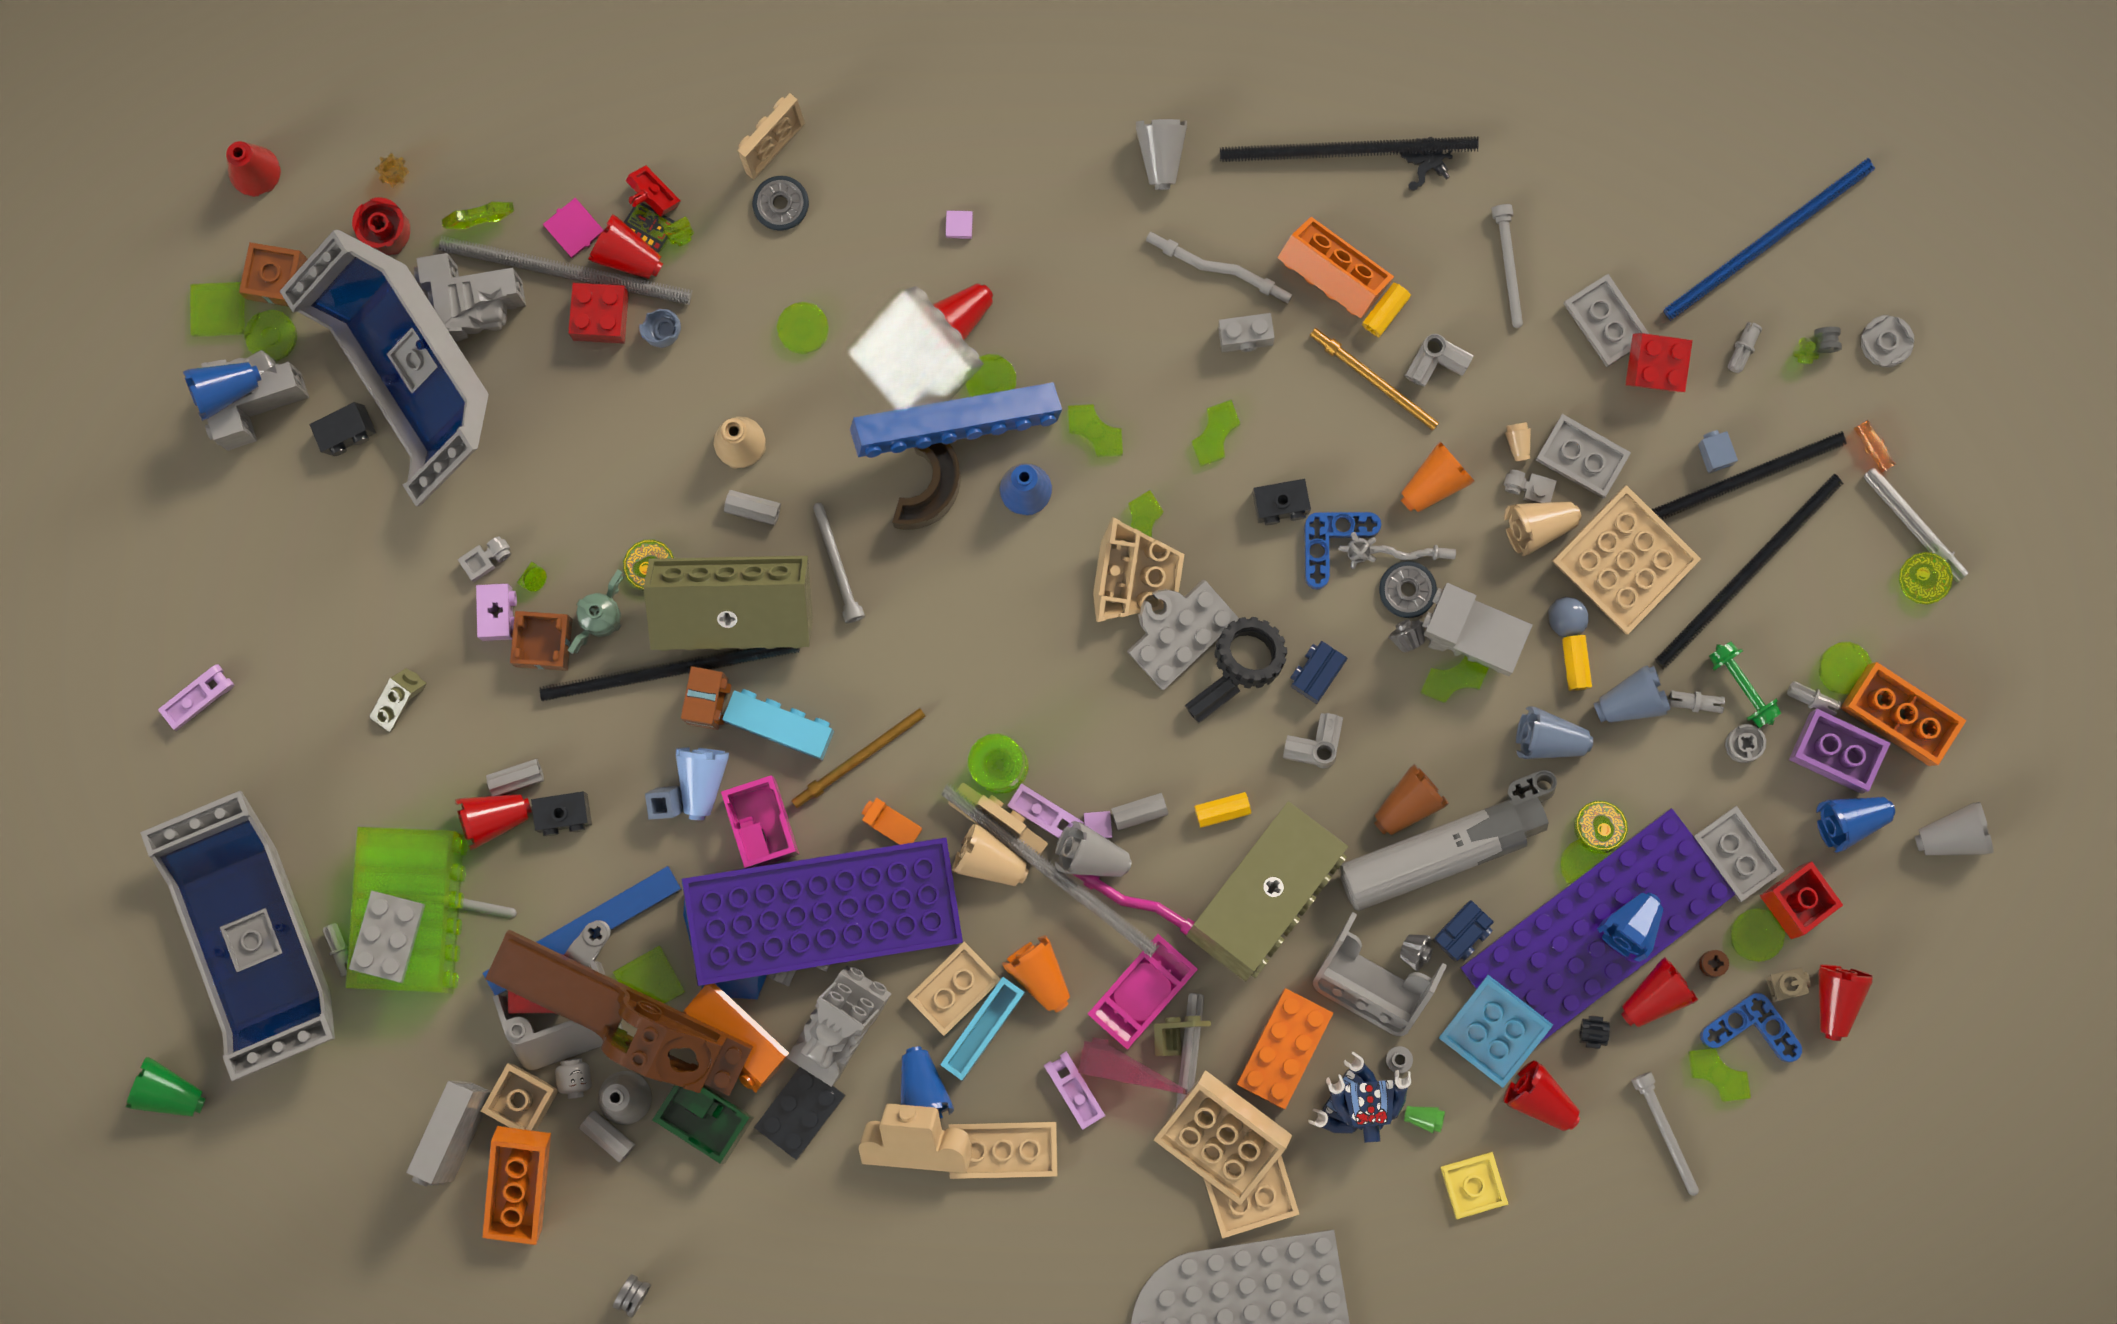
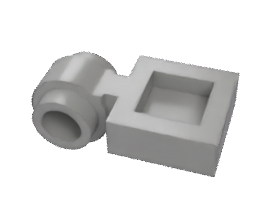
(1537, 488)
(479, 563)

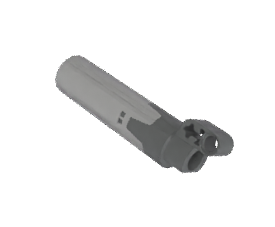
(1450, 846)

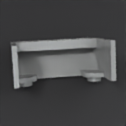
(1370, 989)
(548, 1045)

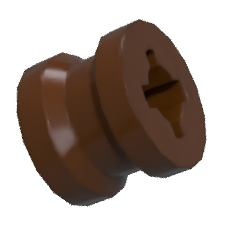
(1708, 963)

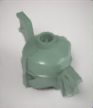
(605, 621)

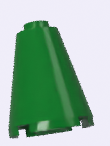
(163, 1091)

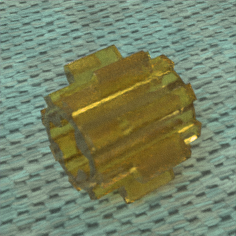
(395, 163)

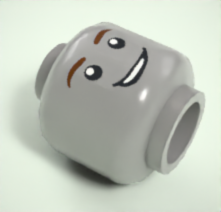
(573, 1078)

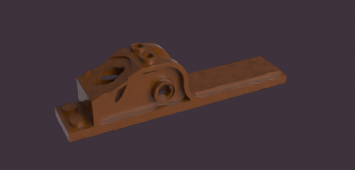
(603, 1003)

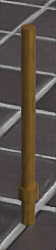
(1334, 347)
(816, 788)

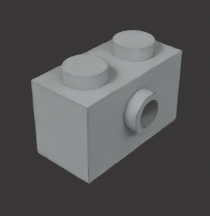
(1246, 333)

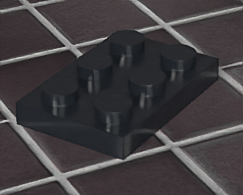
(799, 1112)

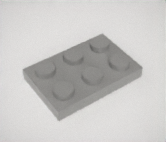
(1605, 319)
(1583, 456)
(1738, 853)
(387, 936)

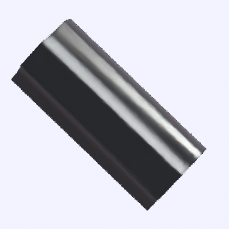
(1212, 698)

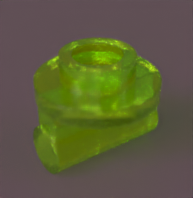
(679, 232)
(1806, 353)
(533, 578)

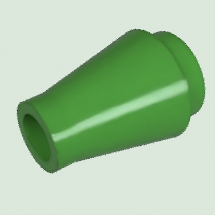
(1425, 1117)

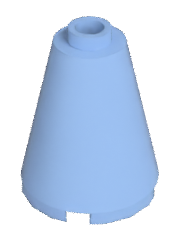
(700, 779)

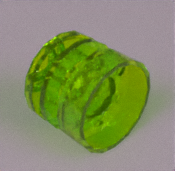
(983, 763)

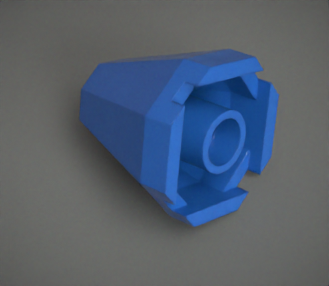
(1634, 926)

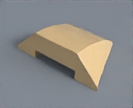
(1131, 570)

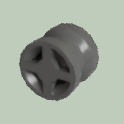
(1827, 339)

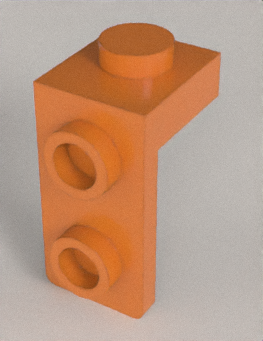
(890, 822)

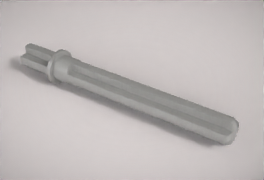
(1913, 521)
(1190, 1046)

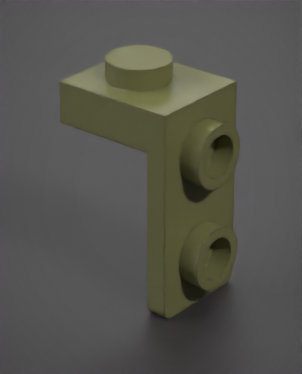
(395, 698)
(1167, 1034)

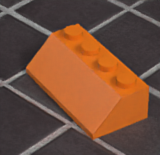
(1335, 267)
(722, 1013)

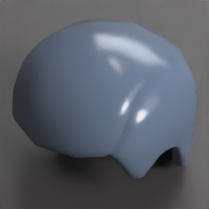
(660, 328)
(1568, 617)

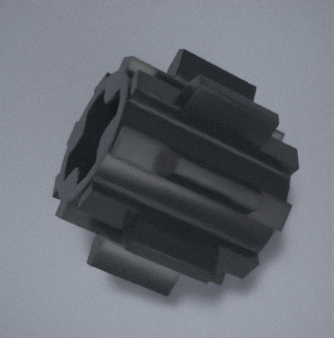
(1594, 1032)

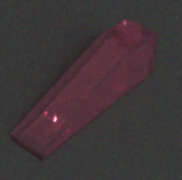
(1112, 1064)

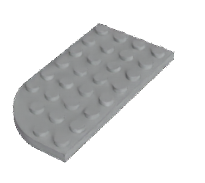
(1249, 1283)

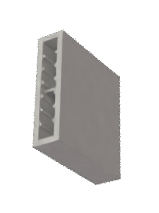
(448, 1133)

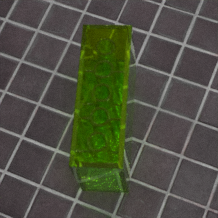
(421, 869)

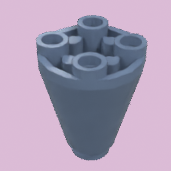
(1634, 698)

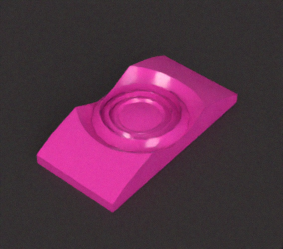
(1142, 992)

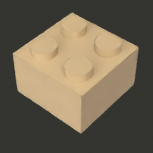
(519, 1099)

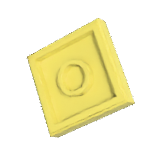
(1474, 1185)

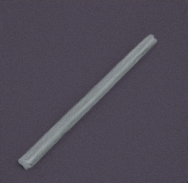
(563, 270)
(1049, 871)

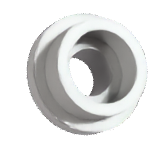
(1390, 1059)

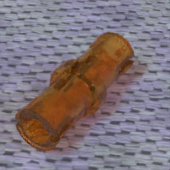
(1874, 446)

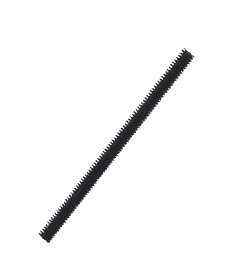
(1347, 148)
(1750, 475)
(1748, 571)
(661, 671)

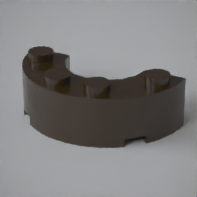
(938, 497)

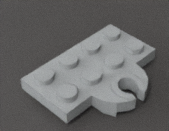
(1179, 631)

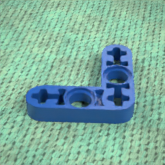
(1330, 531)
(1751, 1017)

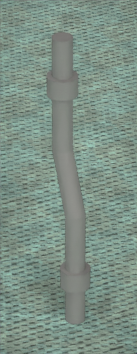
(1172, 249)

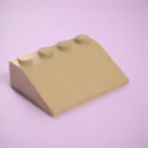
(1223, 1137)

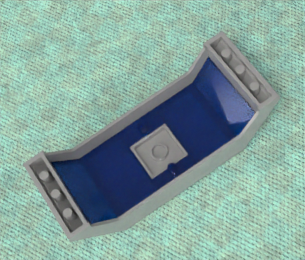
(397, 352)
(244, 933)

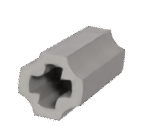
(752, 507)
(515, 778)
(1139, 811)
(607, 1136)

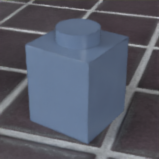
(1717, 451)
(664, 802)

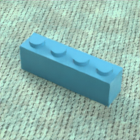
(778, 725)
(982, 1028)

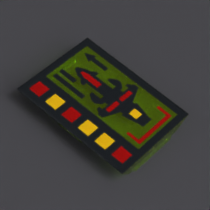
(649, 225)

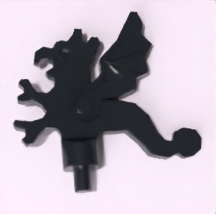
(1427, 162)

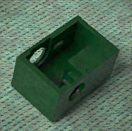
(704, 1121)

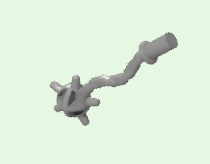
(1361, 550)

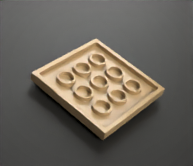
(1626, 559)

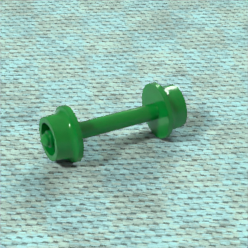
(1764, 713)

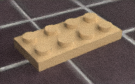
(1010, 1150)

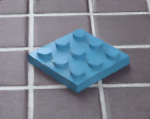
(1495, 1031)

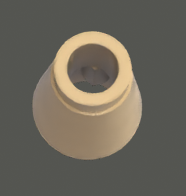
(1519, 440)

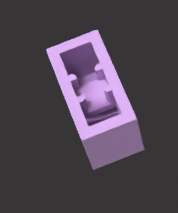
(488, 599)

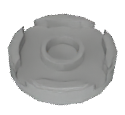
(1887, 341)

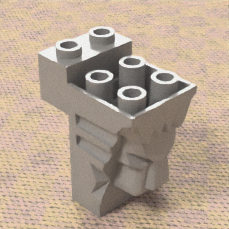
(469, 301)
(278, 387)
(1475, 630)
(838, 1024)

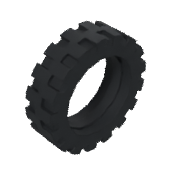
(1265, 633)

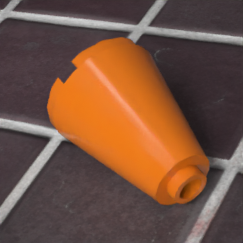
(1435, 480)
(1039, 973)

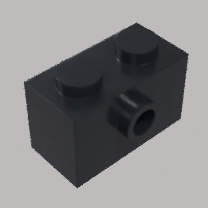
(343, 429)
(1281, 501)
(561, 812)

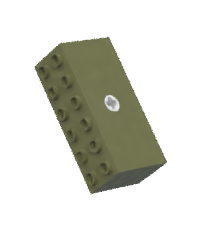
(728, 602)
(1291, 865)

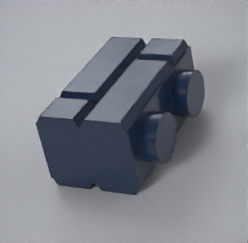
(1318, 672)
(1463, 931)

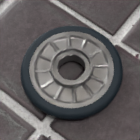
(780, 187)
(1391, 592)

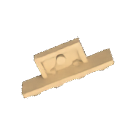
(1012, 821)

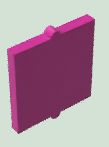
(573, 228)

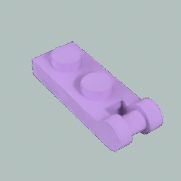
(195, 697)
(1040, 810)
(1075, 1091)

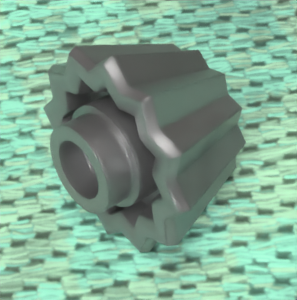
(1408, 635)
(1416, 950)

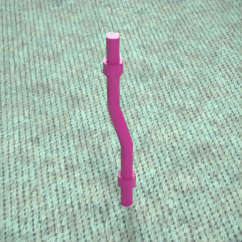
(1094, 882)

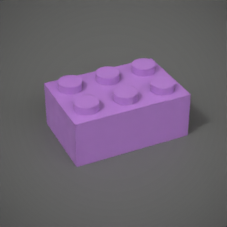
(1839, 751)

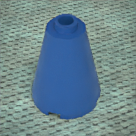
(220, 386)
(1025, 489)
(1852, 820)
(922, 1083)

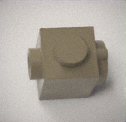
(1788, 984)

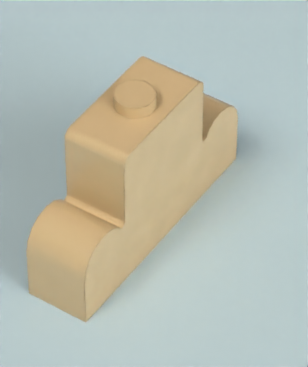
(914, 1140)

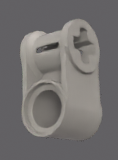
(585, 947)

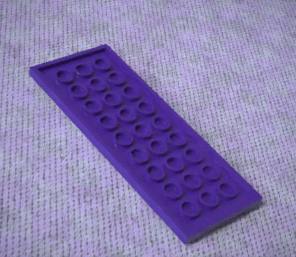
(821, 911)
(1556, 952)

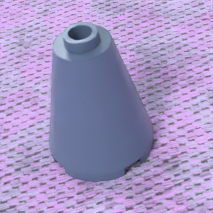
(1550, 736)

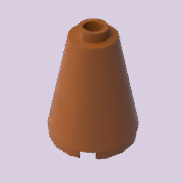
(1409, 802)

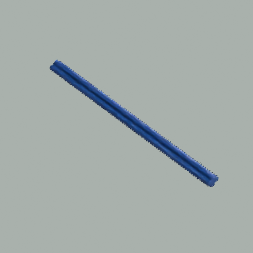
(1769, 238)

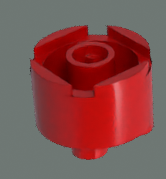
(375, 214)

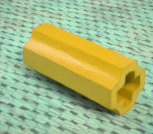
(1386, 309)
(1577, 662)
(1222, 809)

